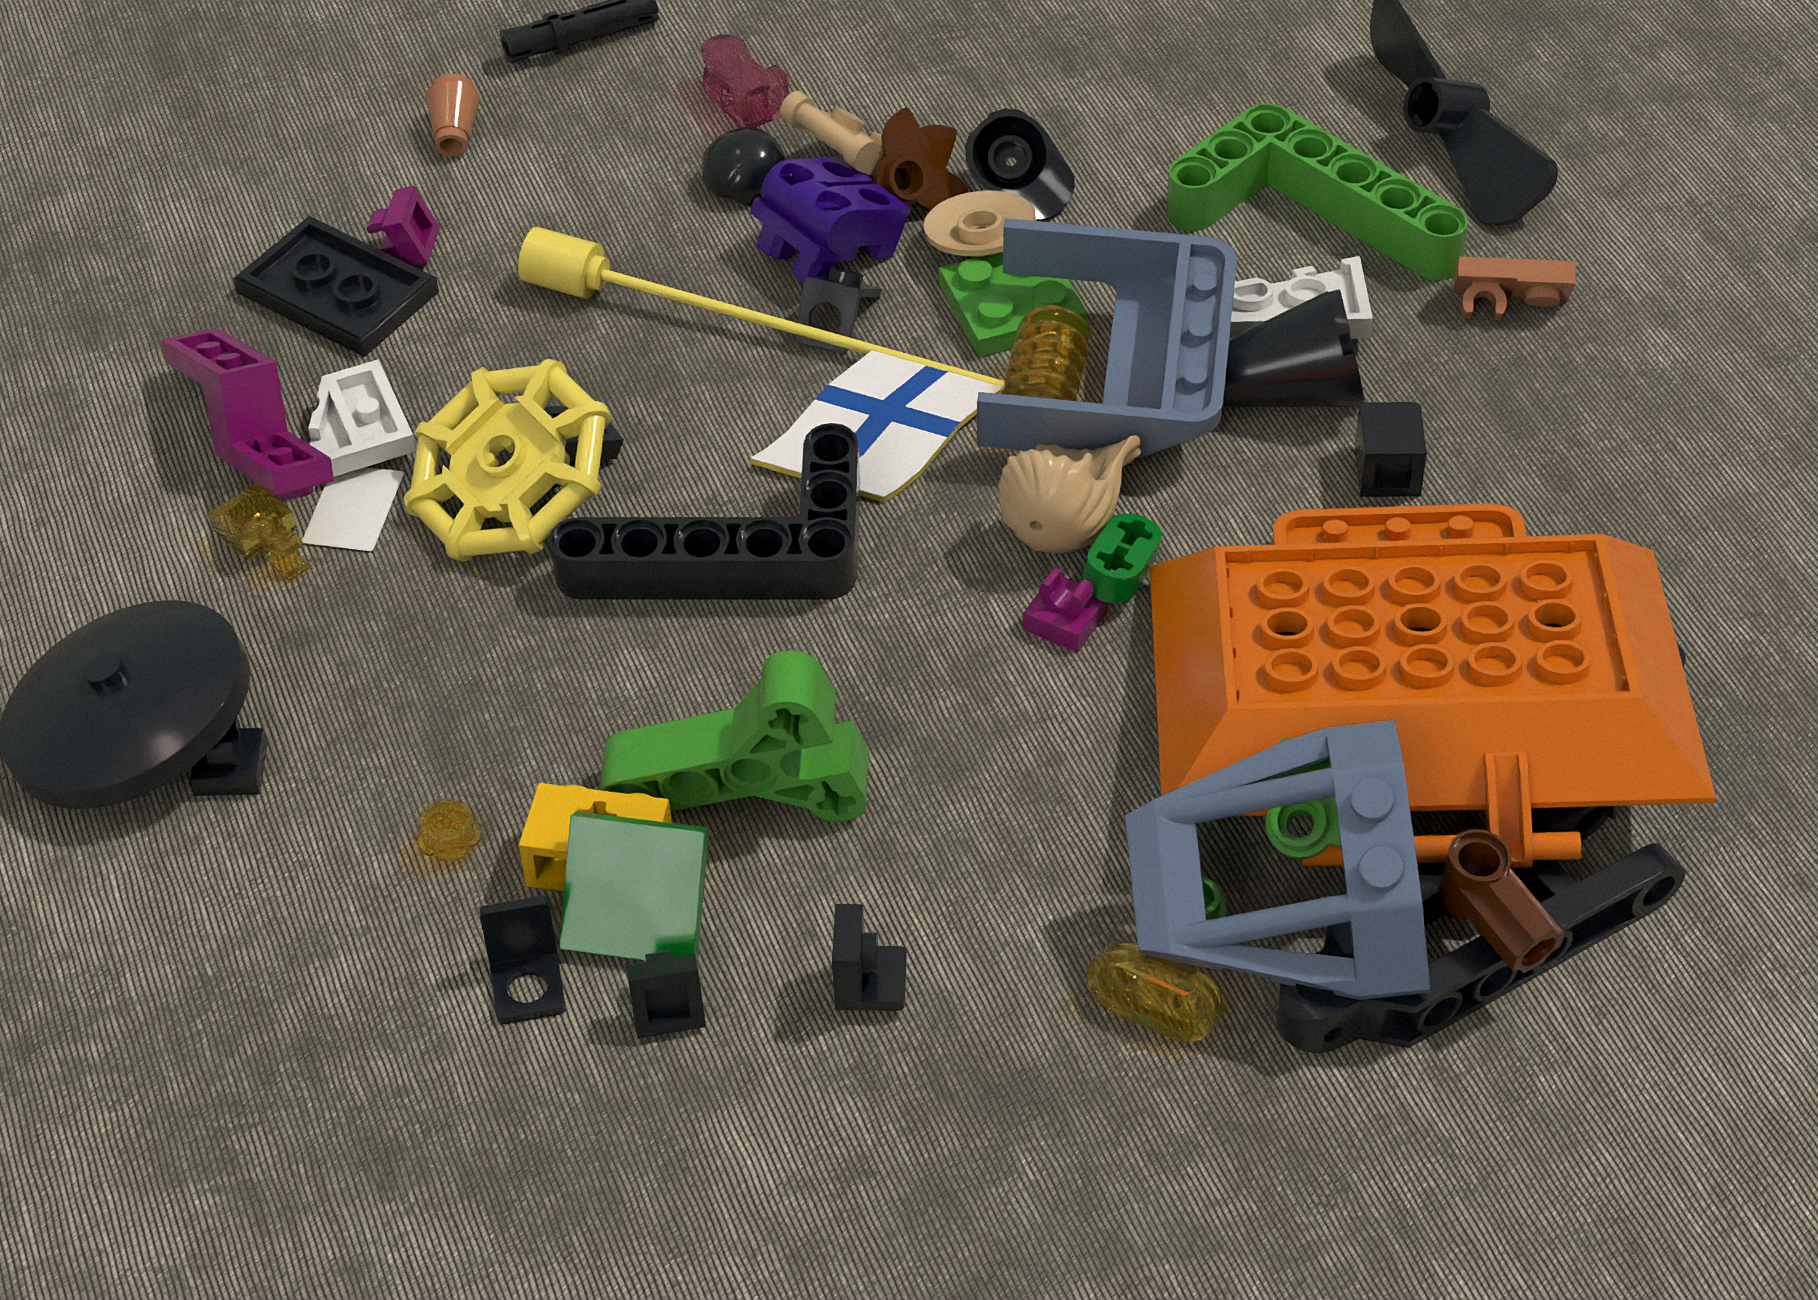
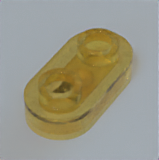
(1159, 995)

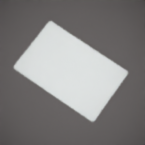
(353, 509)

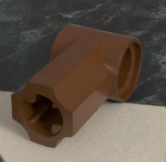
(1496, 900)

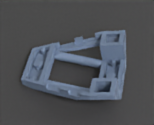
(1377, 858)

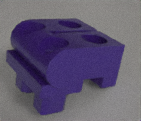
(825, 215)

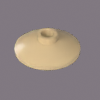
(974, 222)

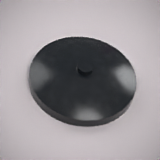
(124, 704)

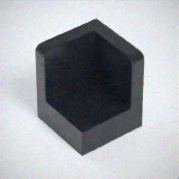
(1390, 449)

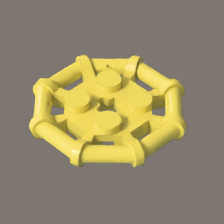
(475, 430)

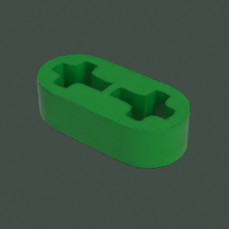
(1128, 562)

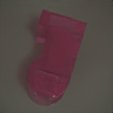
(740, 84)

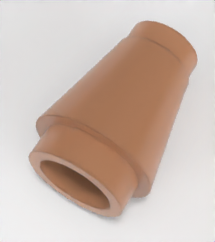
(452, 111)

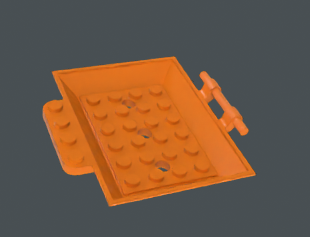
(1481, 704)

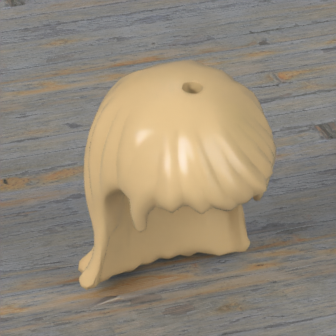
(1061, 495)

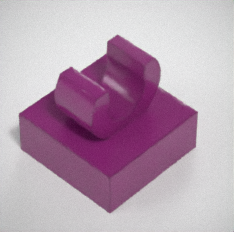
(407, 225)
(1064, 611)

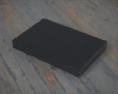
(336, 285)

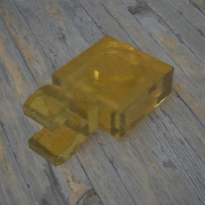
(259, 523)

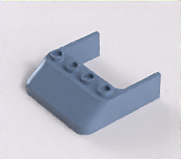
(1163, 343)

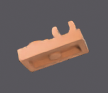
(1537, 281)

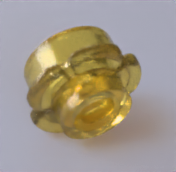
(443, 819)

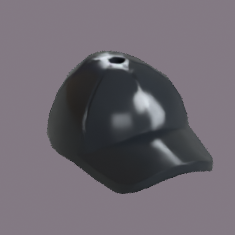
(1039, 168)

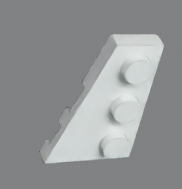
(1259, 300)

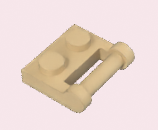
(838, 130)

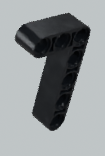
(727, 555)

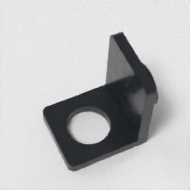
(841, 289)
(519, 944)

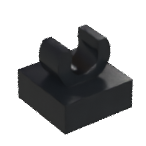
(233, 764)
(665, 994)

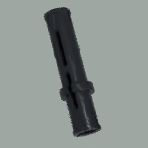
(567, 29)

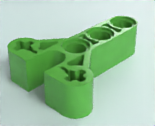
(769, 747)

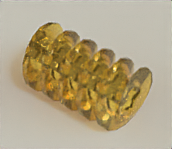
(1048, 354)

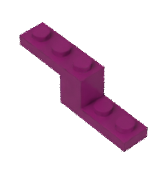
(248, 412)

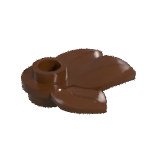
(920, 159)

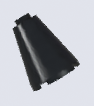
(1295, 359)

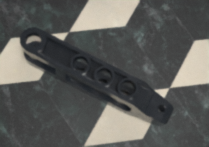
(1475, 971)

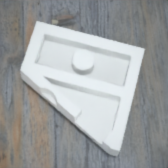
(359, 419)

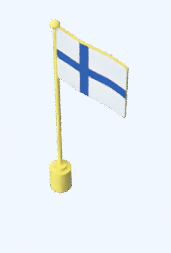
(890, 399)

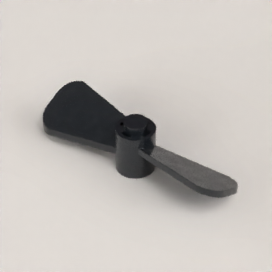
(1495, 164)

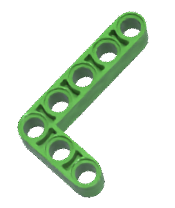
(1324, 176)

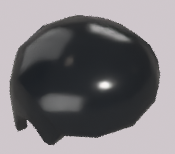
(739, 163)

